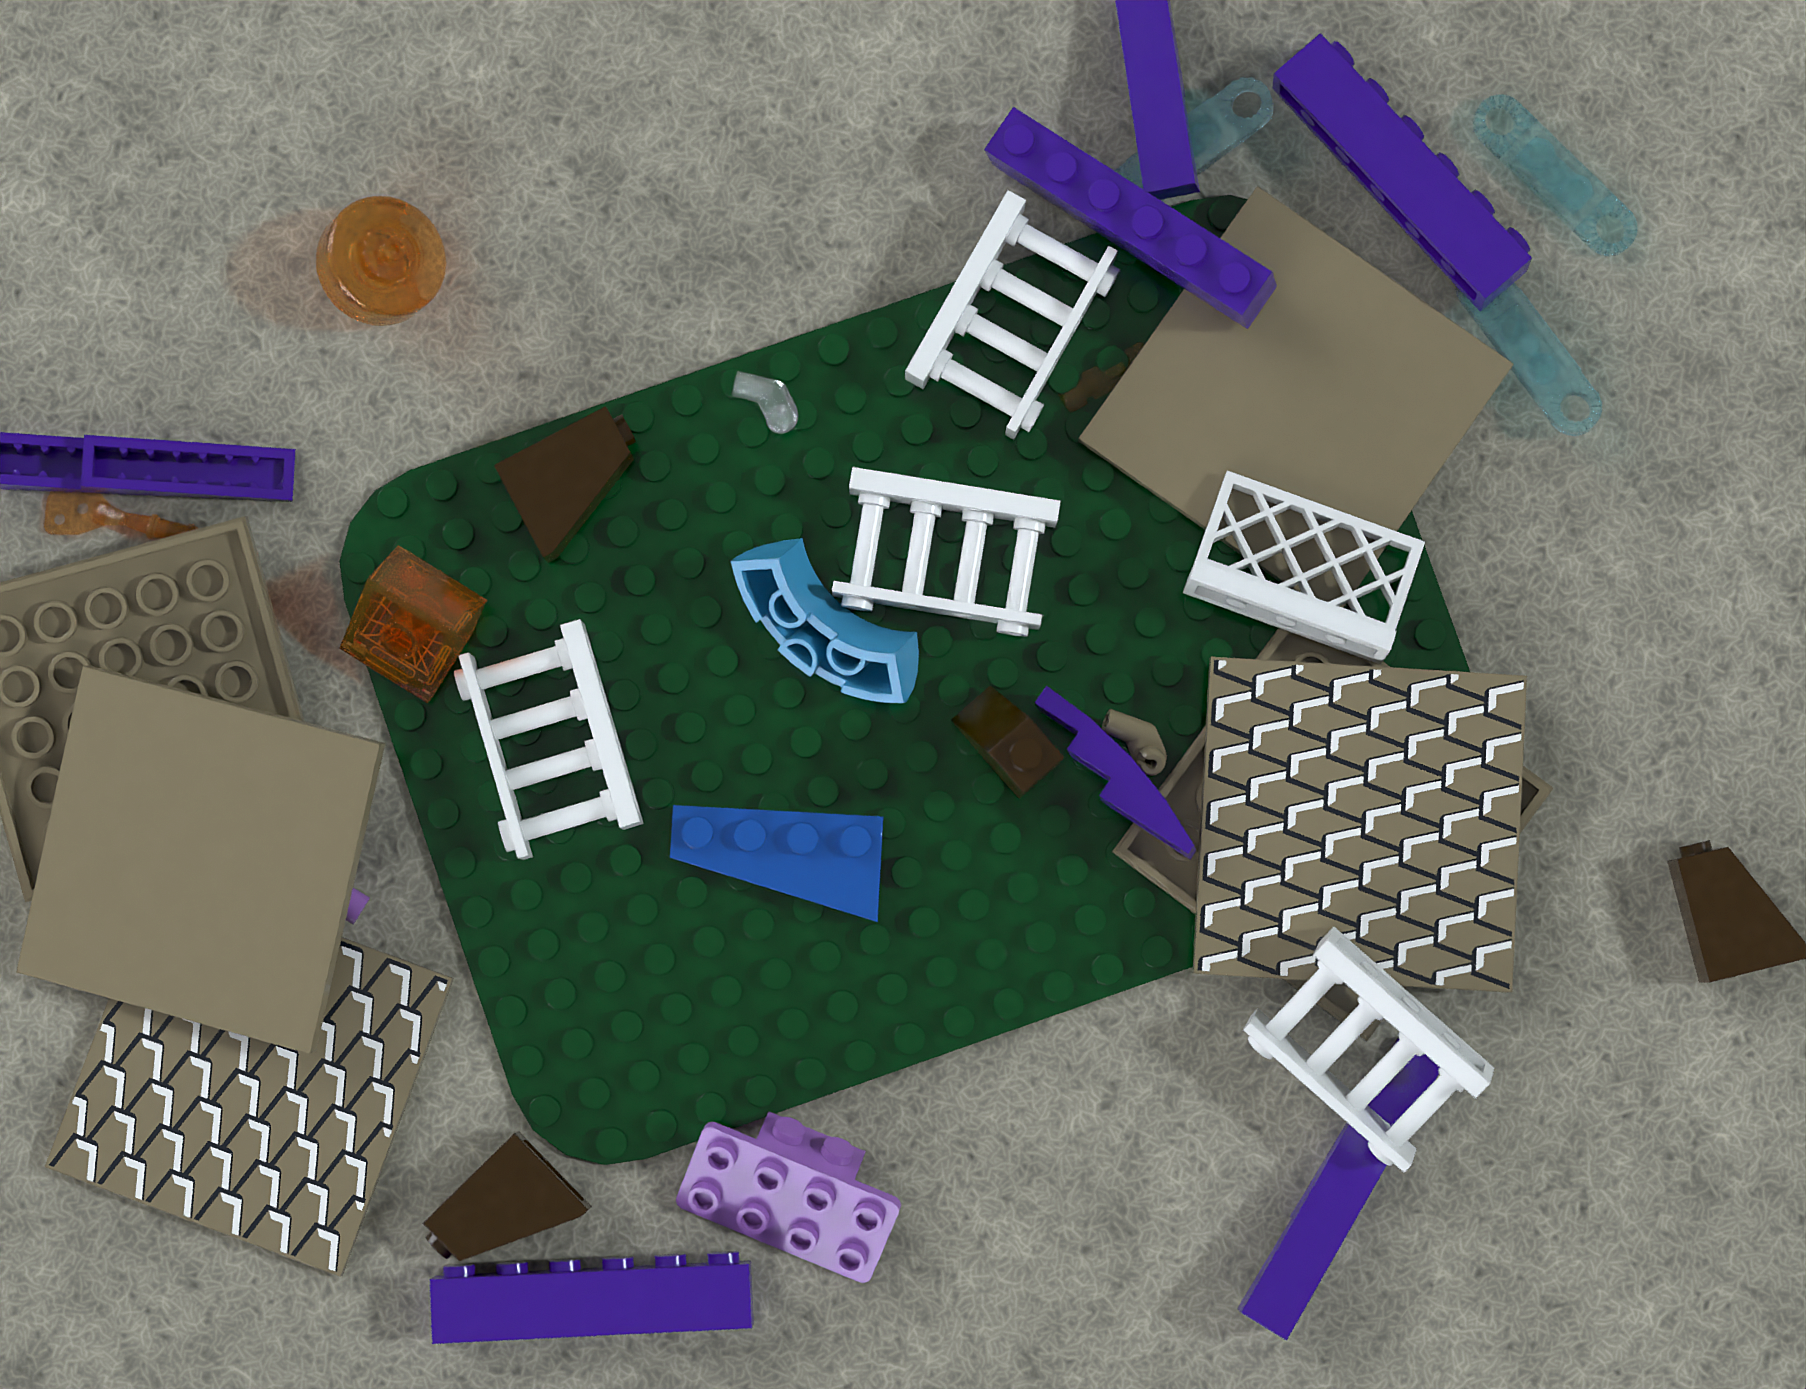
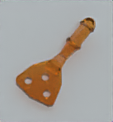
(101, 514)

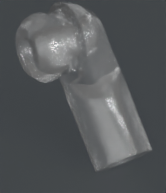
(772, 397)

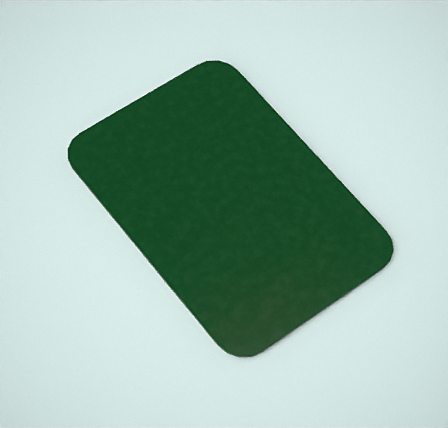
(680, 997)

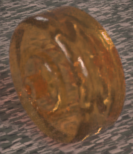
(380, 260)

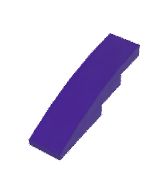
(1128, 787)

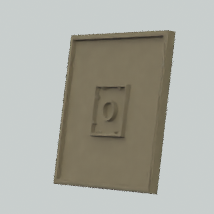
(1328, 395)
(200, 858)

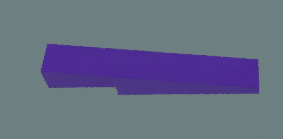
(1157, 98)
(145, 467)
(1328, 1210)

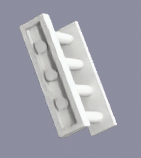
(986, 272)
(977, 510)
(585, 703)
(1378, 999)

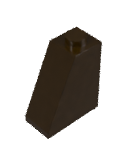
(567, 477)
(1008, 741)
(1729, 916)
(503, 1202)

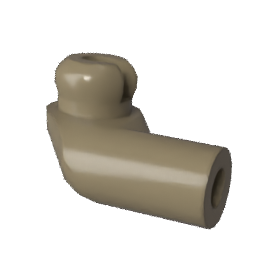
(1141, 740)

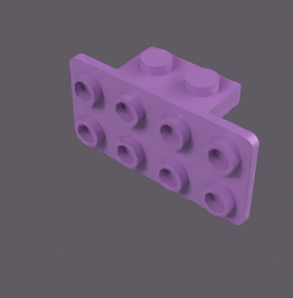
(791, 1193)

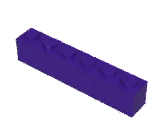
(1401, 171)
(1131, 218)
(591, 1300)

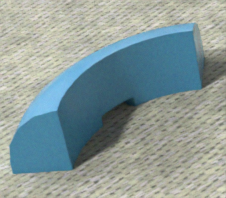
(818, 631)

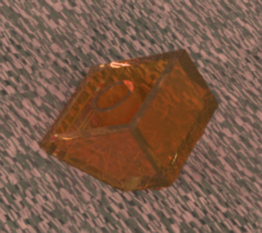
(412, 623)

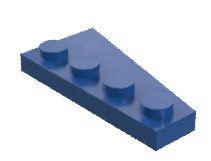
(795, 853)

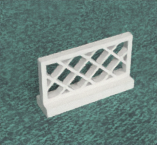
(1295, 610)

